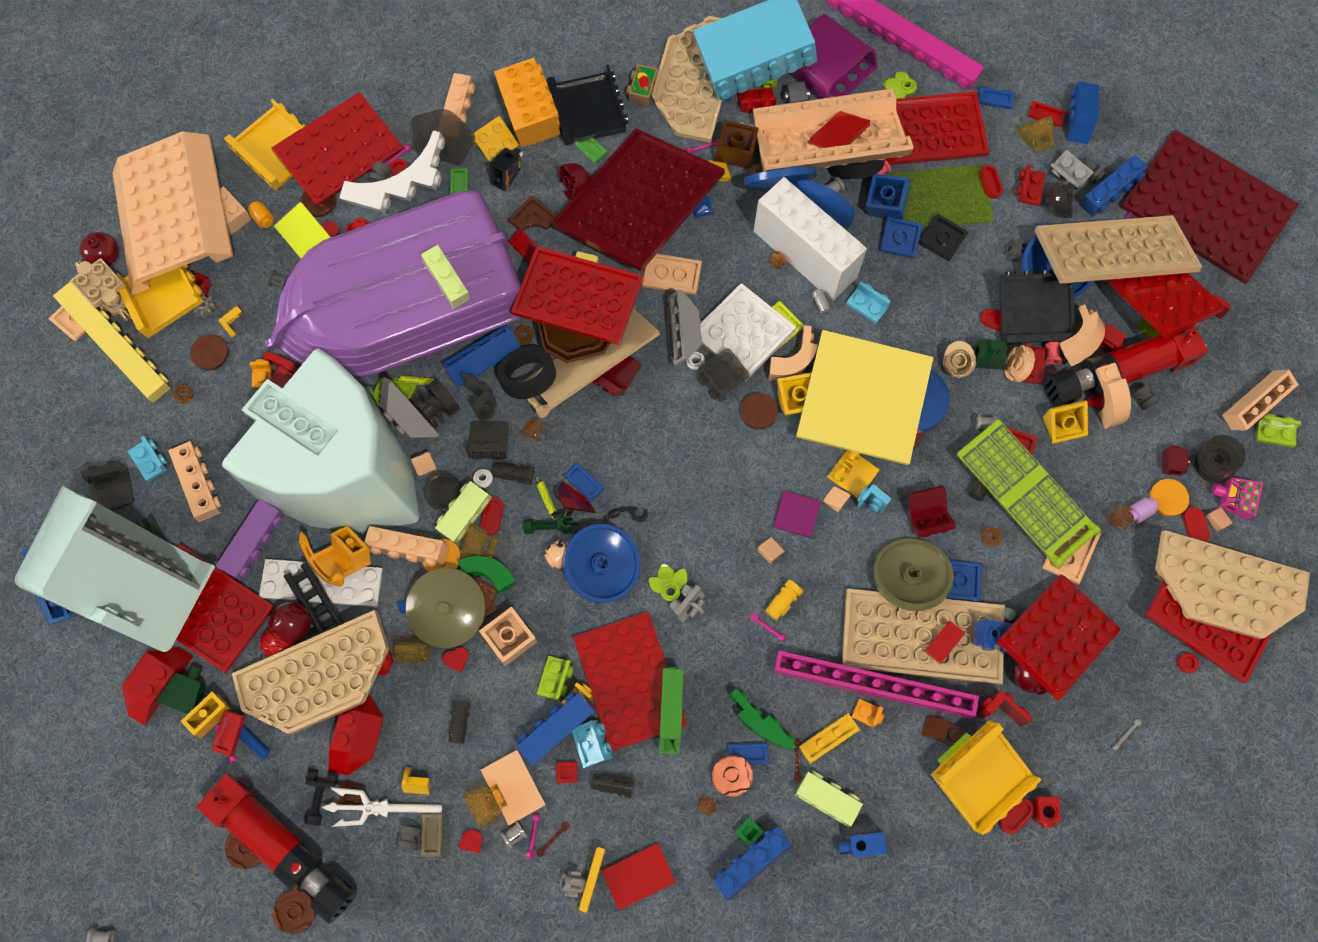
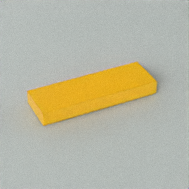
(829, 738)
(592, 878)

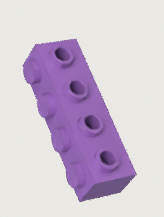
(249, 540)

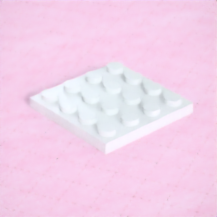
(745, 327)

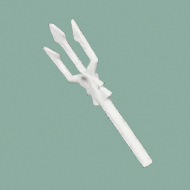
(375, 807)

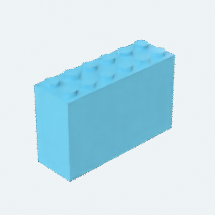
(755, 46)

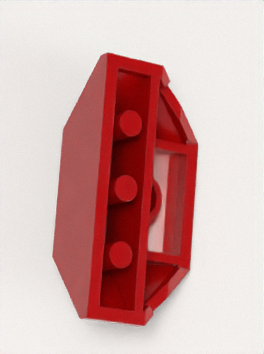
(150, 679)
(355, 737)

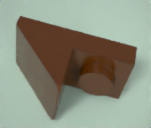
(942, 730)

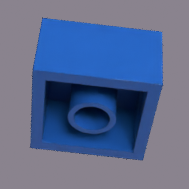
(888, 196)

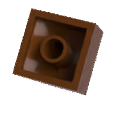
(736, 144)

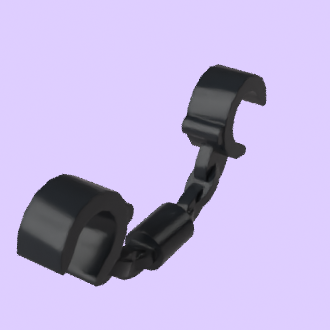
(631, 510)

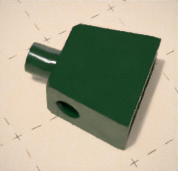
(990, 354)
(183, 691)

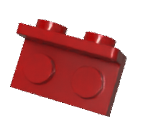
(756, 99)
(1031, 186)
(1038, 371)

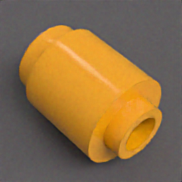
(260, 214)

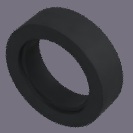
(859, 169)
(534, 386)

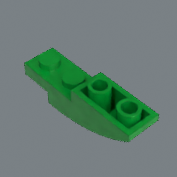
(766, 729)

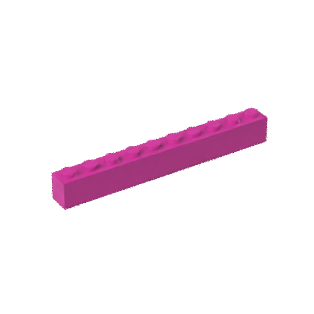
(912, 40)
(876, 685)

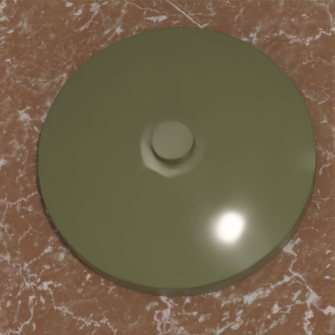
(913, 574)
(446, 607)

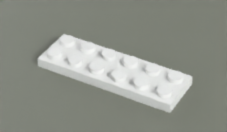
(358, 589)

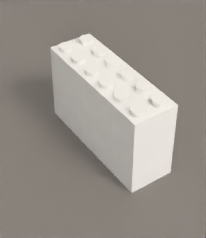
(808, 238)

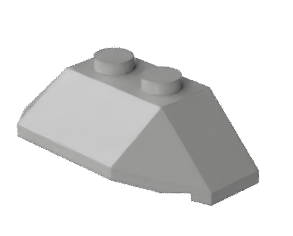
(682, 327)
(403, 413)

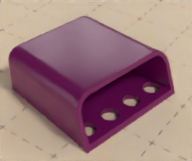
(837, 57)

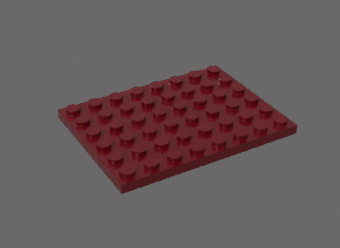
(638, 199)
(1217, 205)

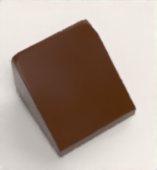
(350, 799)

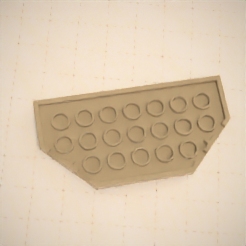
(684, 88)
(1230, 586)
(315, 676)

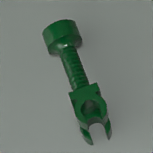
(530, 526)

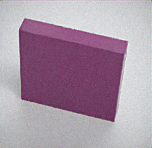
(797, 514)

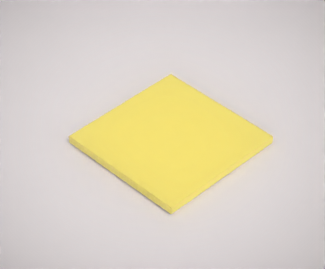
(865, 397)

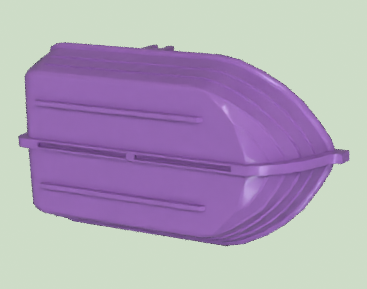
(376, 302)

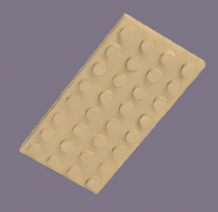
(1117, 249)
(894, 639)

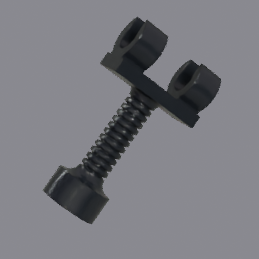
(314, 818)

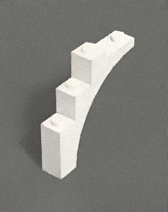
(401, 186)

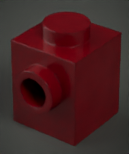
(1175, 461)

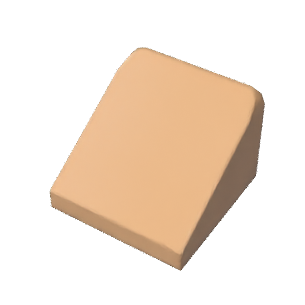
(423, 463)
(836, 498)
(1218, 519)
(770, 550)

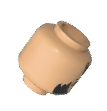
(555, 553)

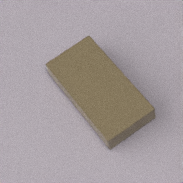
(432, 835)

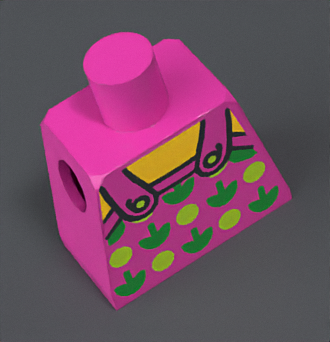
(1239, 496)

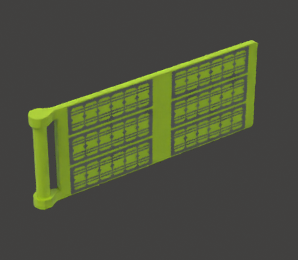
(1027, 491)

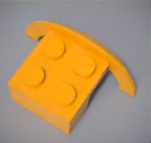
(340, 559)

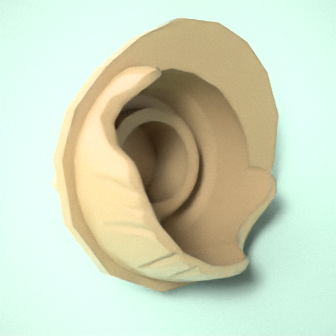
(959, 359)

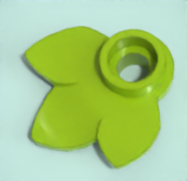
(898, 85)
(668, 579)

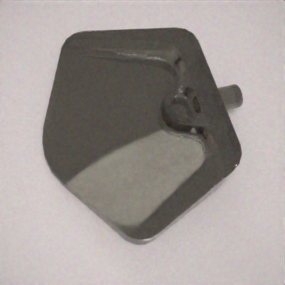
(455, 132)

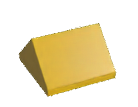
(793, 392)
(1067, 421)

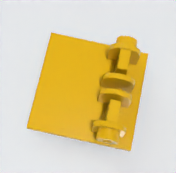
(494, 138)
(853, 473)

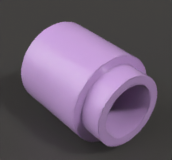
(1143, 509)

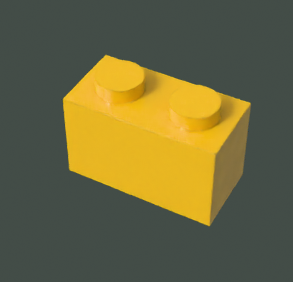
(205, 715)

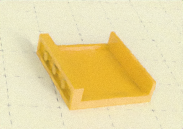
(256, 142)
(166, 301)
(985, 778)

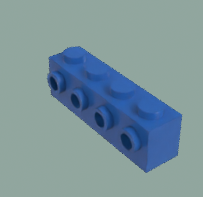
(1113, 186)
(481, 355)
(987, 634)
(555, 727)
(753, 863)

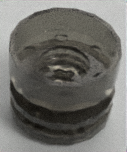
(435, 403)
(1226, 452)

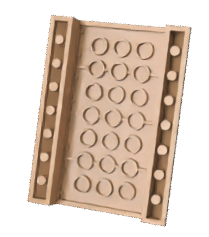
(787, 131)
(170, 207)

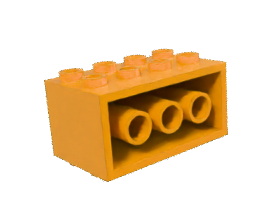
(528, 102)

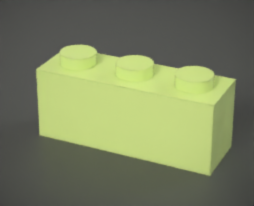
(445, 277)
(463, 512)
(829, 798)

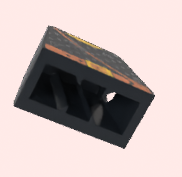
(505, 163)

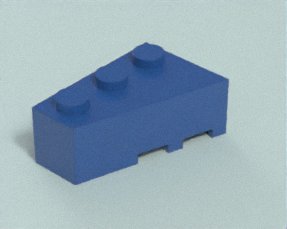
(1083, 112)

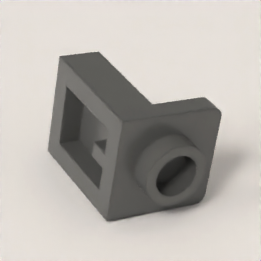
(1098, 171)
(1015, 250)

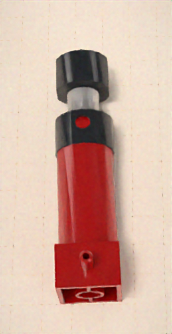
(1133, 363)
(293, 862)

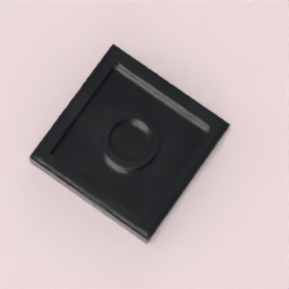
(943, 237)

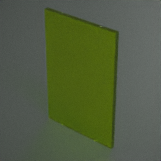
(949, 192)

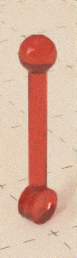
(797, 777)
(541, 851)

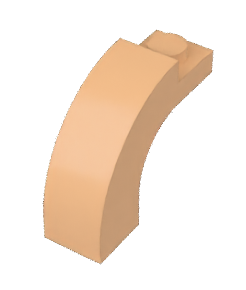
(1086, 340)
(798, 363)
(1116, 394)

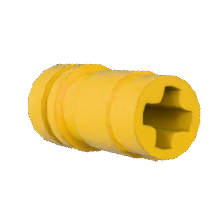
(782, 601)

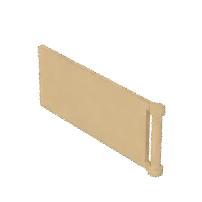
(578, 374)

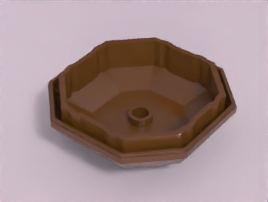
(570, 345)

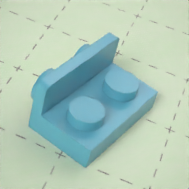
(868, 302)
(147, 459)
(877, 498)
(592, 743)

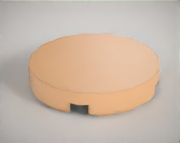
(1019, 363)

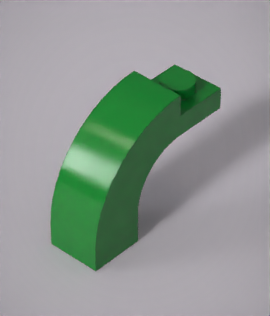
(490, 569)

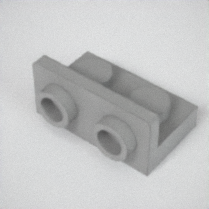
(1071, 169)

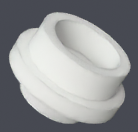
(696, 355)
(483, 484)

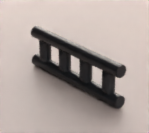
(317, 590)

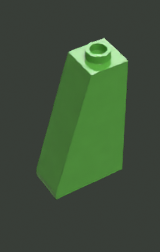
(671, 711)

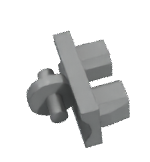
(691, 604)

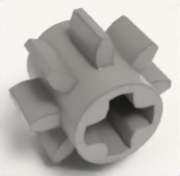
(207, 309)
(572, 884)

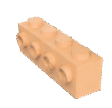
(459, 95)
(1260, 400)
(195, 482)
(406, 546)

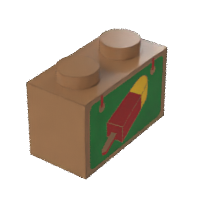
(642, 85)

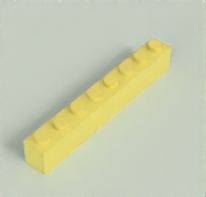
(113, 343)

